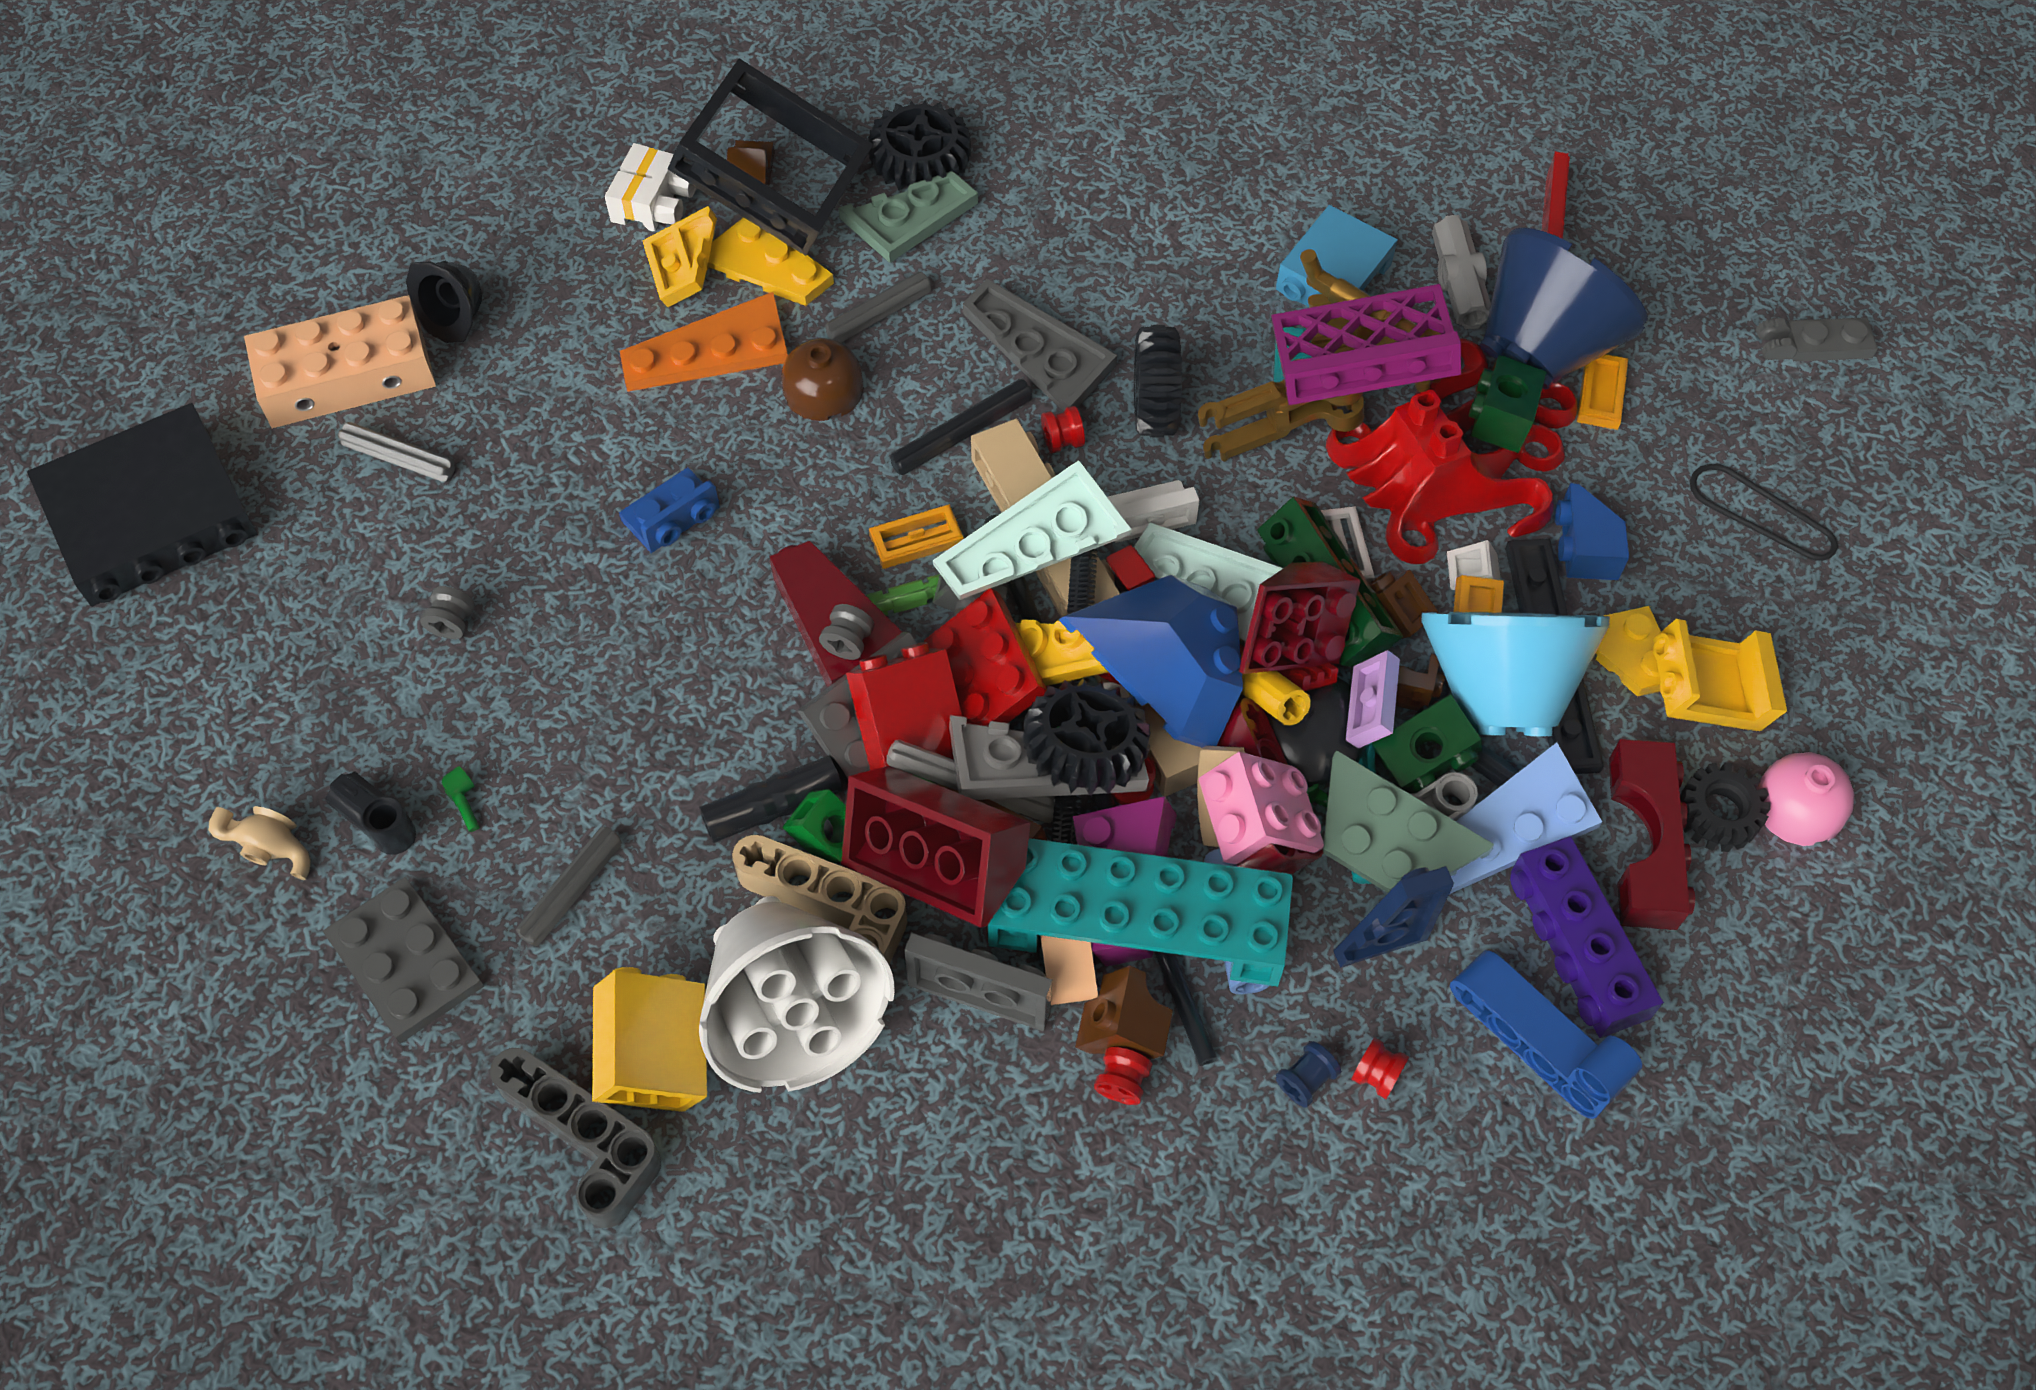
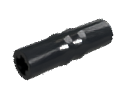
(768, 799)

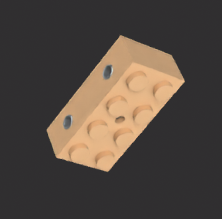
(339, 361)

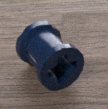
(1308, 1074)

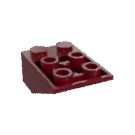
(1300, 618)

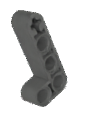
(570, 1126)

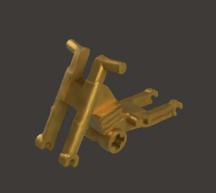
(1272, 395)

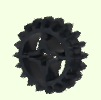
(919, 143)
(1157, 381)
(1082, 746)

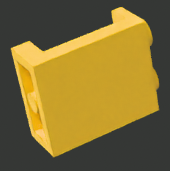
(1719, 679)

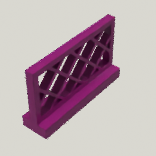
(1369, 365)

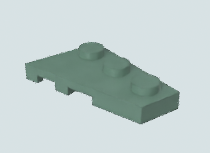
(908, 218)

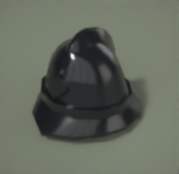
(444, 298)

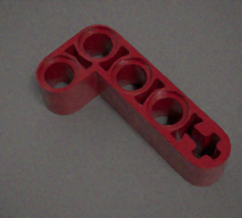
(1251, 730)

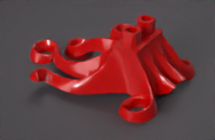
(1430, 473)

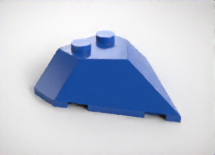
(1172, 650)

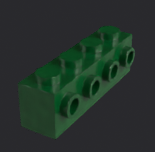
(1303, 534)

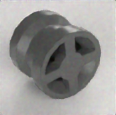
(447, 612)
(846, 631)

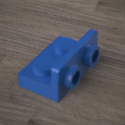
(670, 510)

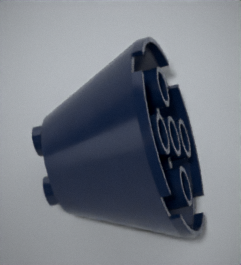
(1557, 307)

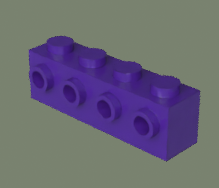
(1584, 937)

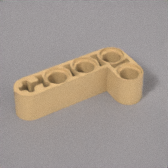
(823, 883)

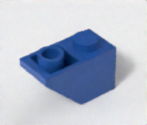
(1592, 537)

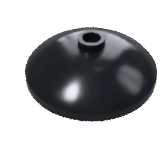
(1319, 735)

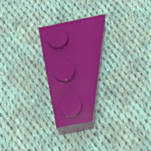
(1133, 828)

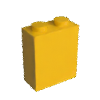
(648, 1041)

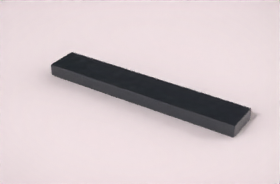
(1540, 592)

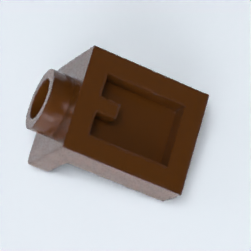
(1403, 600)
(1417, 688)

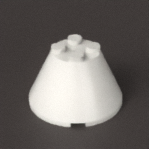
(790, 998)

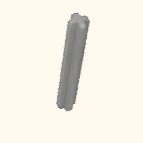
(942, 771)

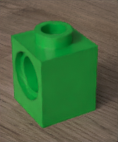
(808, 822)

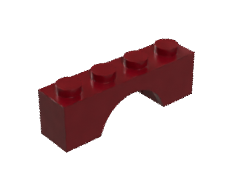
(1648, 782)

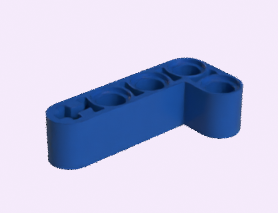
(1543, 1037)

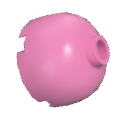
(1807, 798)

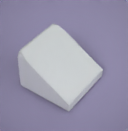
(1474, 561)

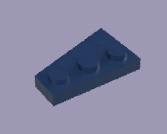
(1399, 918)

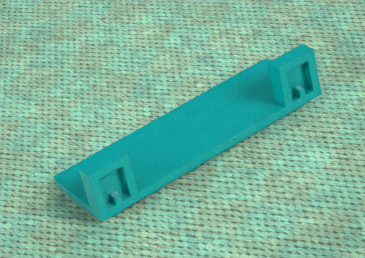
(1149, 906)

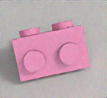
(1257, 805)

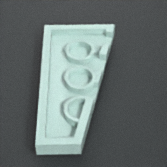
(1040, 530)
(1211, 566)

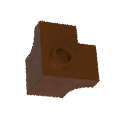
(1124, 1017)

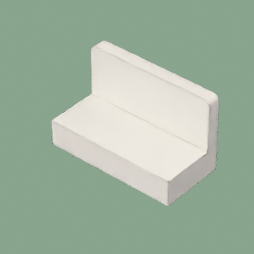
(1161, 504)

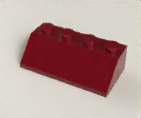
(933, 843)

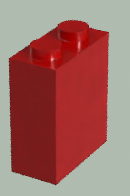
(905, 701)

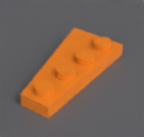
(716, 345)

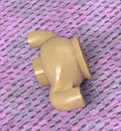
(263, 837)

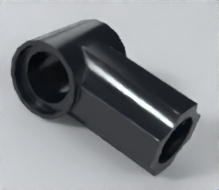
(372, 812)

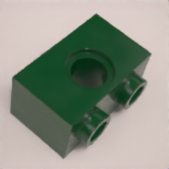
(1506, 403)
(1440, 724)

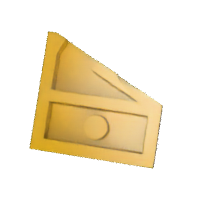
(681, 256)
(1629, 650)

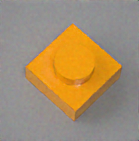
(1478, 594)

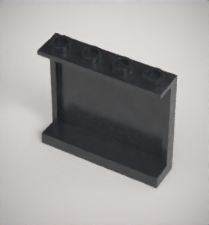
(140, 505)

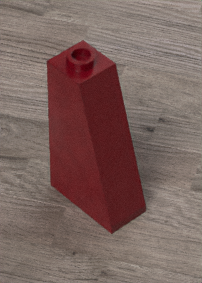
(811, 590)

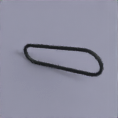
(1693, 486)

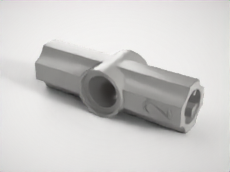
(1461, 271)

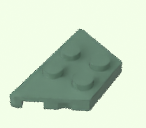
(1389, 832)

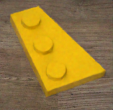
(763, 259)

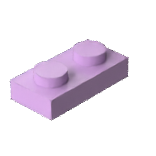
(1372, 699)

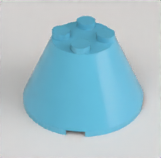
(1514, 665)

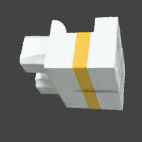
(646, 189)

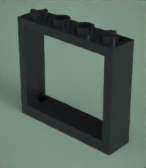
(744, 192)

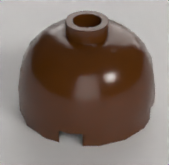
(821, 379)

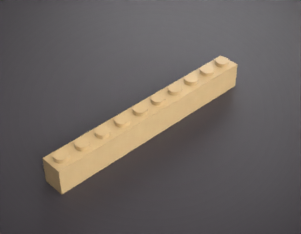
(1011, 471)

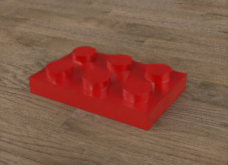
(988, 661)

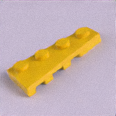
(1058, 652)

